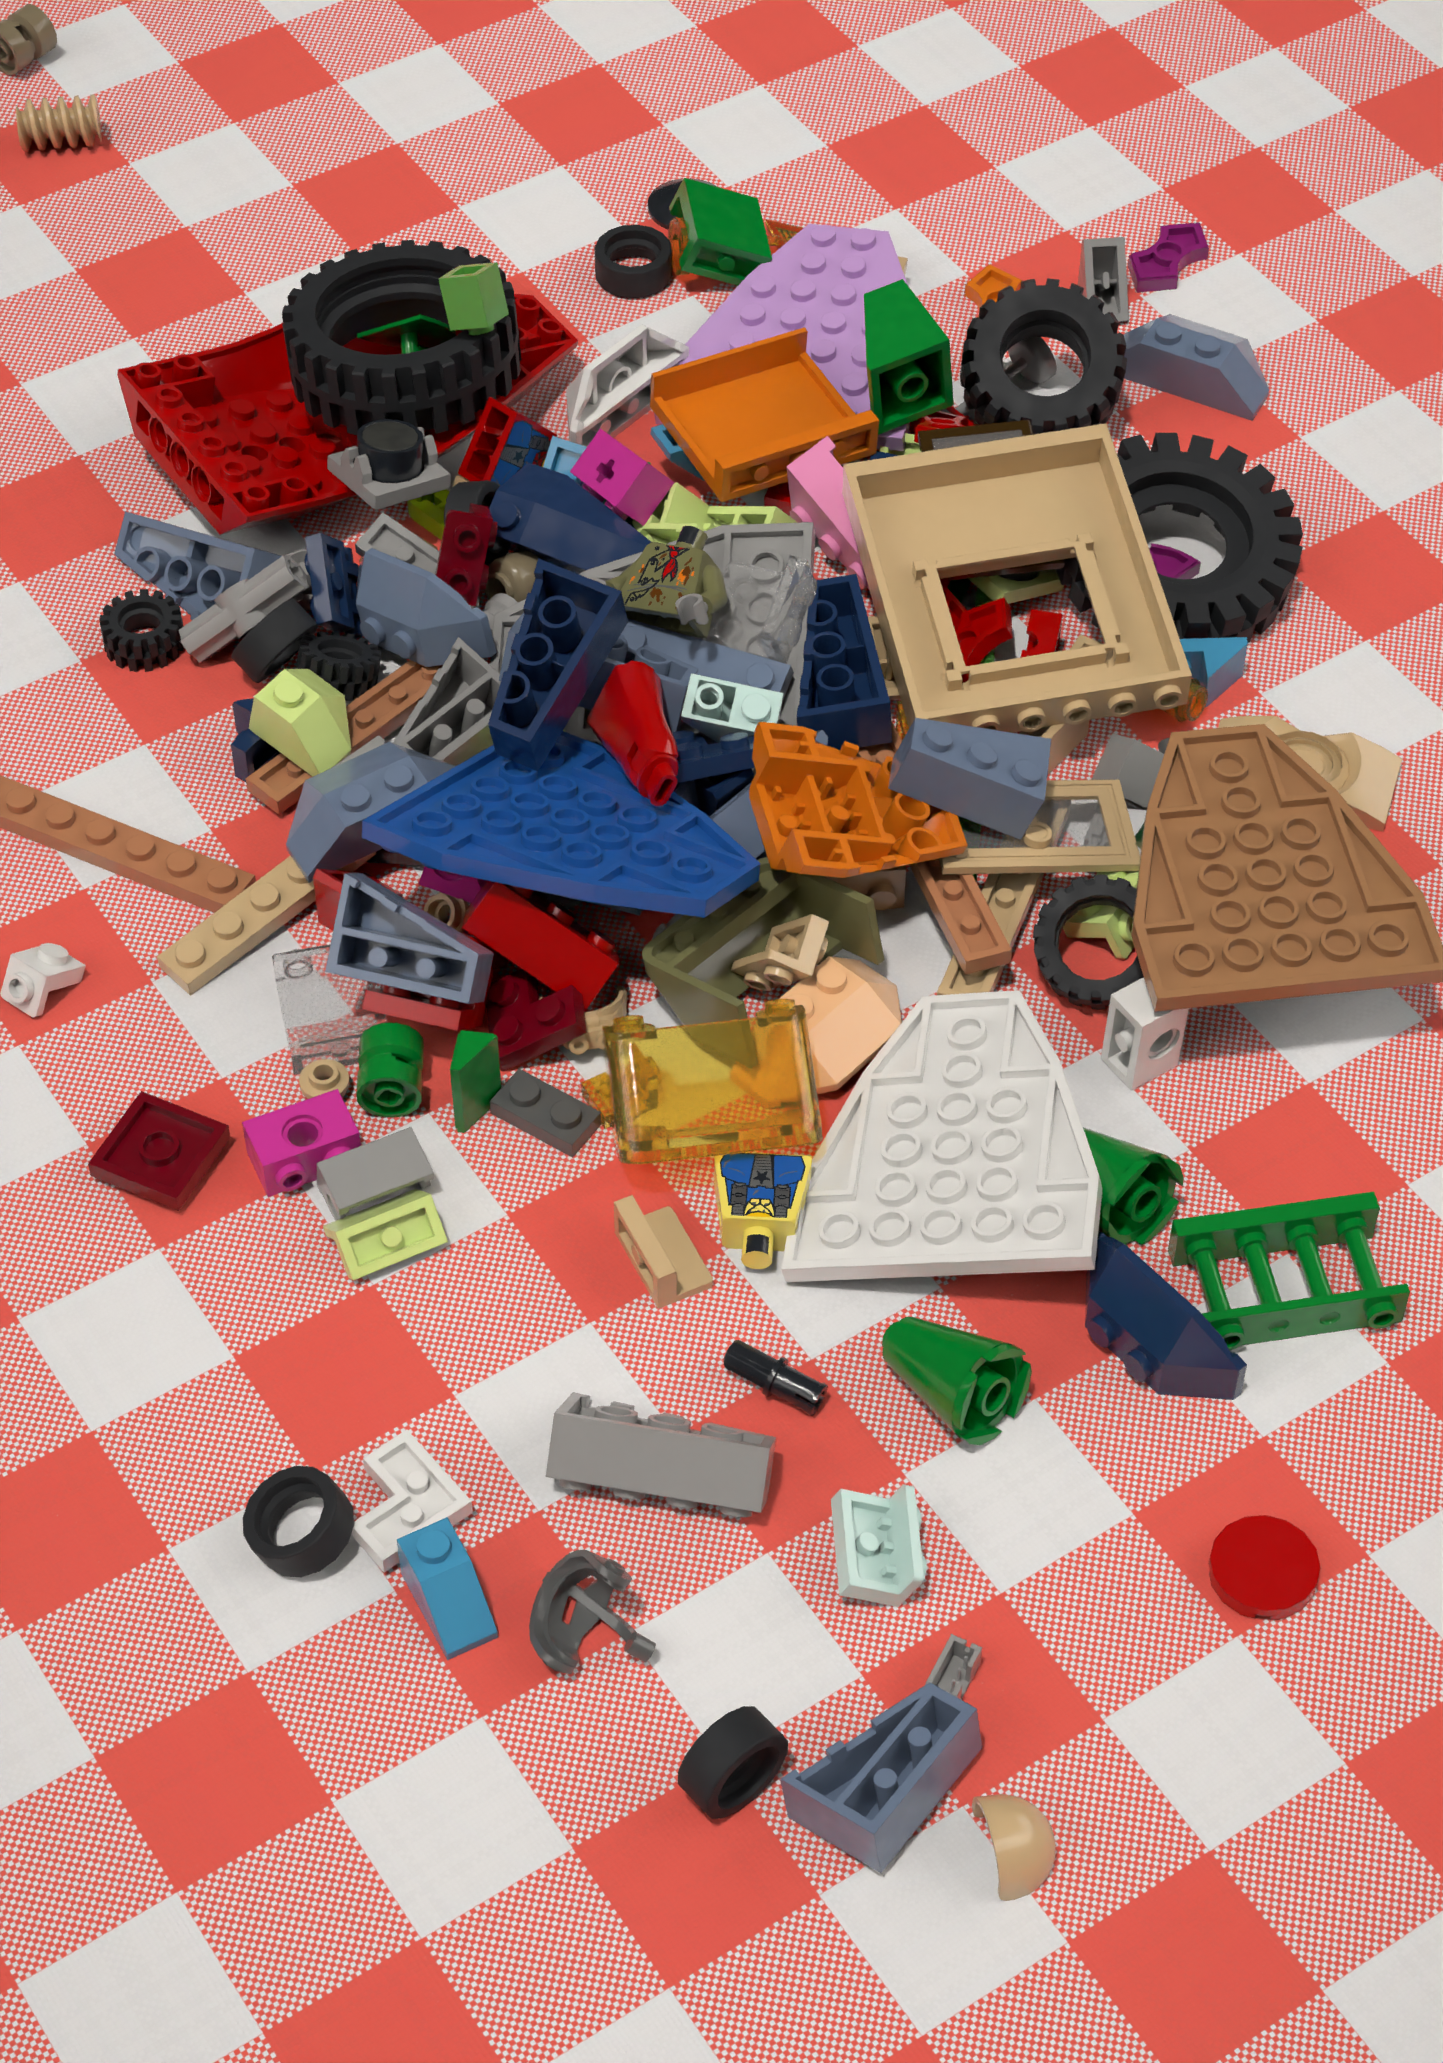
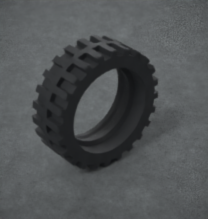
(413, 387)

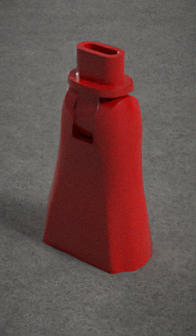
(634, 730)

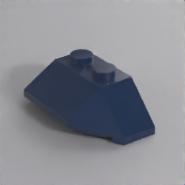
(1156, 1328)

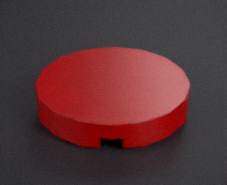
(1264, 1567)

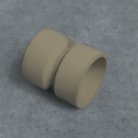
(25, 38)

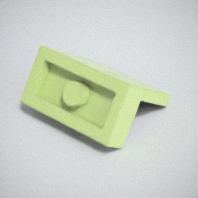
(387, 1233)

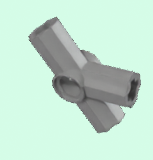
(243, 607)

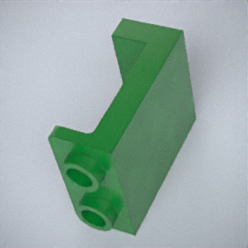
(722, 232)

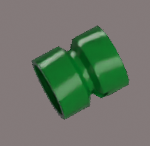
(390, 1070)

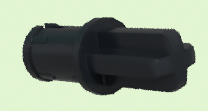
(775, 1376)

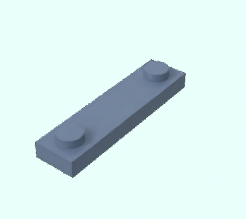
(711, 658)

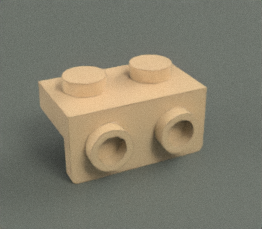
(788, 956)

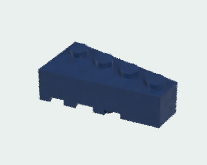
(841, 669)

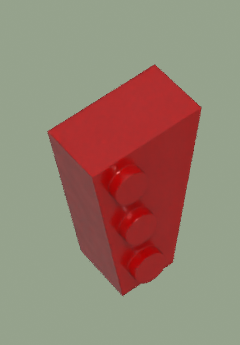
(541, 938)

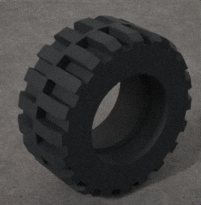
(1052, 314)

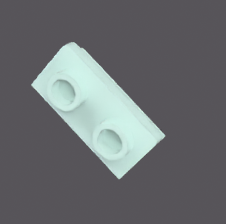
(878, 1545)

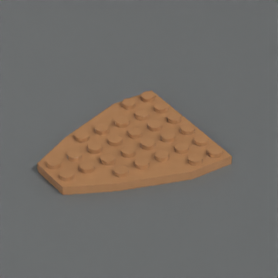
(1267, 882)

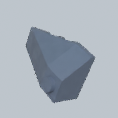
(186, 562)

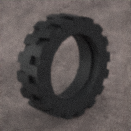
(1047, 937)

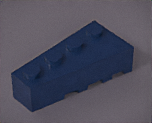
(554, 659)

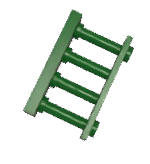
(1284, 1228)

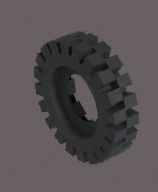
(1252, 519)

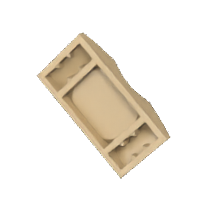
(1353, 765)

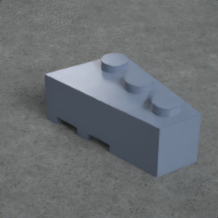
(974, 773)
(402, 946)
(888, 1778)

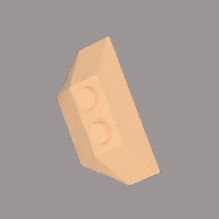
(848, 1017)

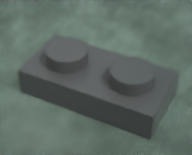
(545, 1112)

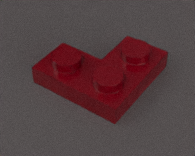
(528, 1024)

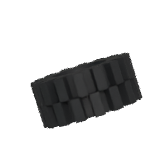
(137, 613)
(341, 661)

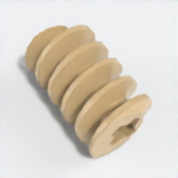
(58, 123)

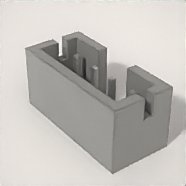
(956, 1666)

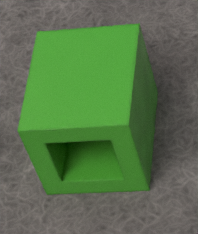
(473, 297)

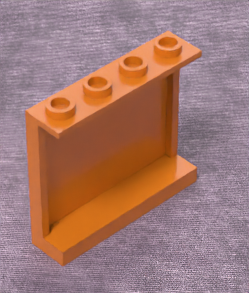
(757, 412)

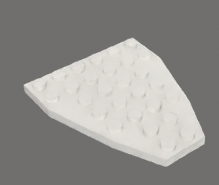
(953, 1156)

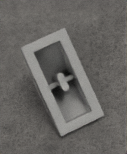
(1104, 274)

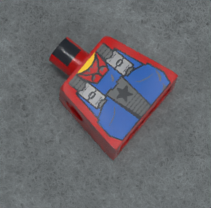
(504, 444)

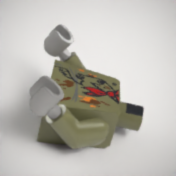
(673, 585)

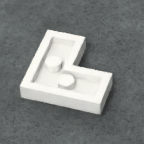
(417, 1497)

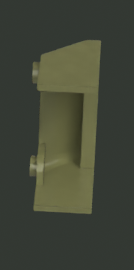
(696, 954)

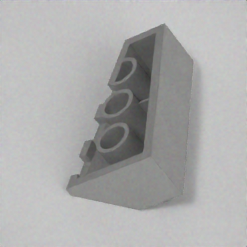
(659, 1457)

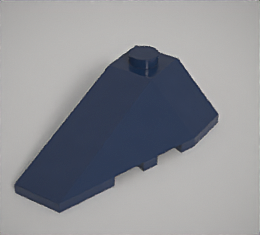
(560, 521)

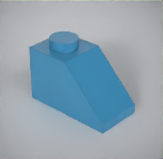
(446, 1588)

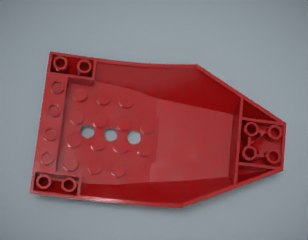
(246, 445)

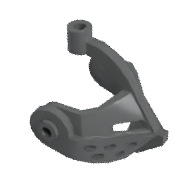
(558, 1641)

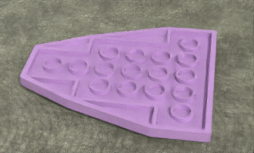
(815, 285)

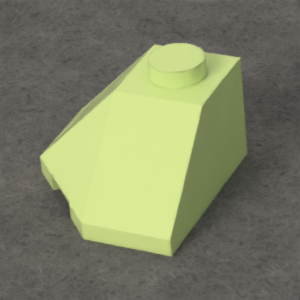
(303, 720)

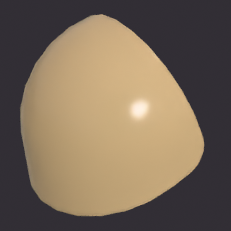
(1021, 1843)

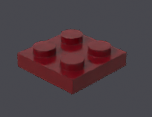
(159, 1150)

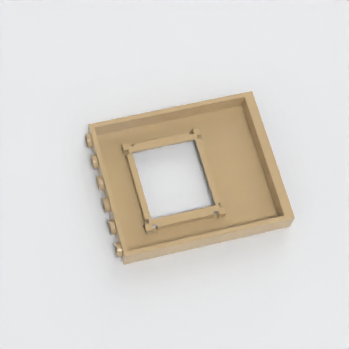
(1000, 510)

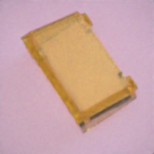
(711, 1086)

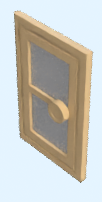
(1075, 830)

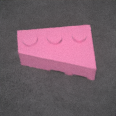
(817, 497)

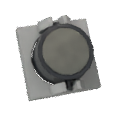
(390, 464)

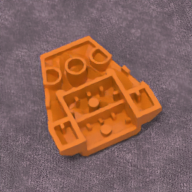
(834, 811)

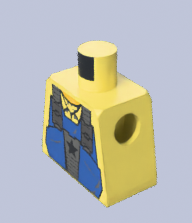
(759, 1202)

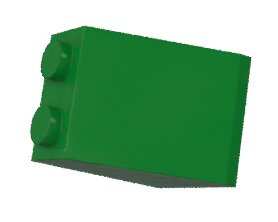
(904, 357)

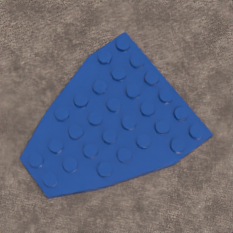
(567, 833)

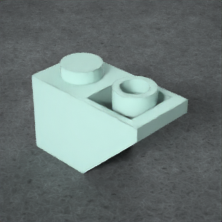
(728, 707)

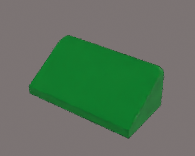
(474, 1076)

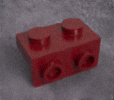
(465, 550)

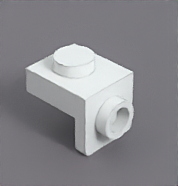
(36, 973)

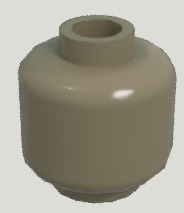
(512, 575)

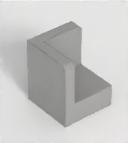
(1133, 765)

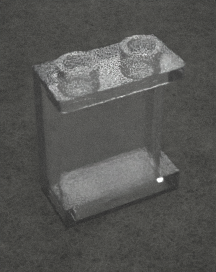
(320, 1008)

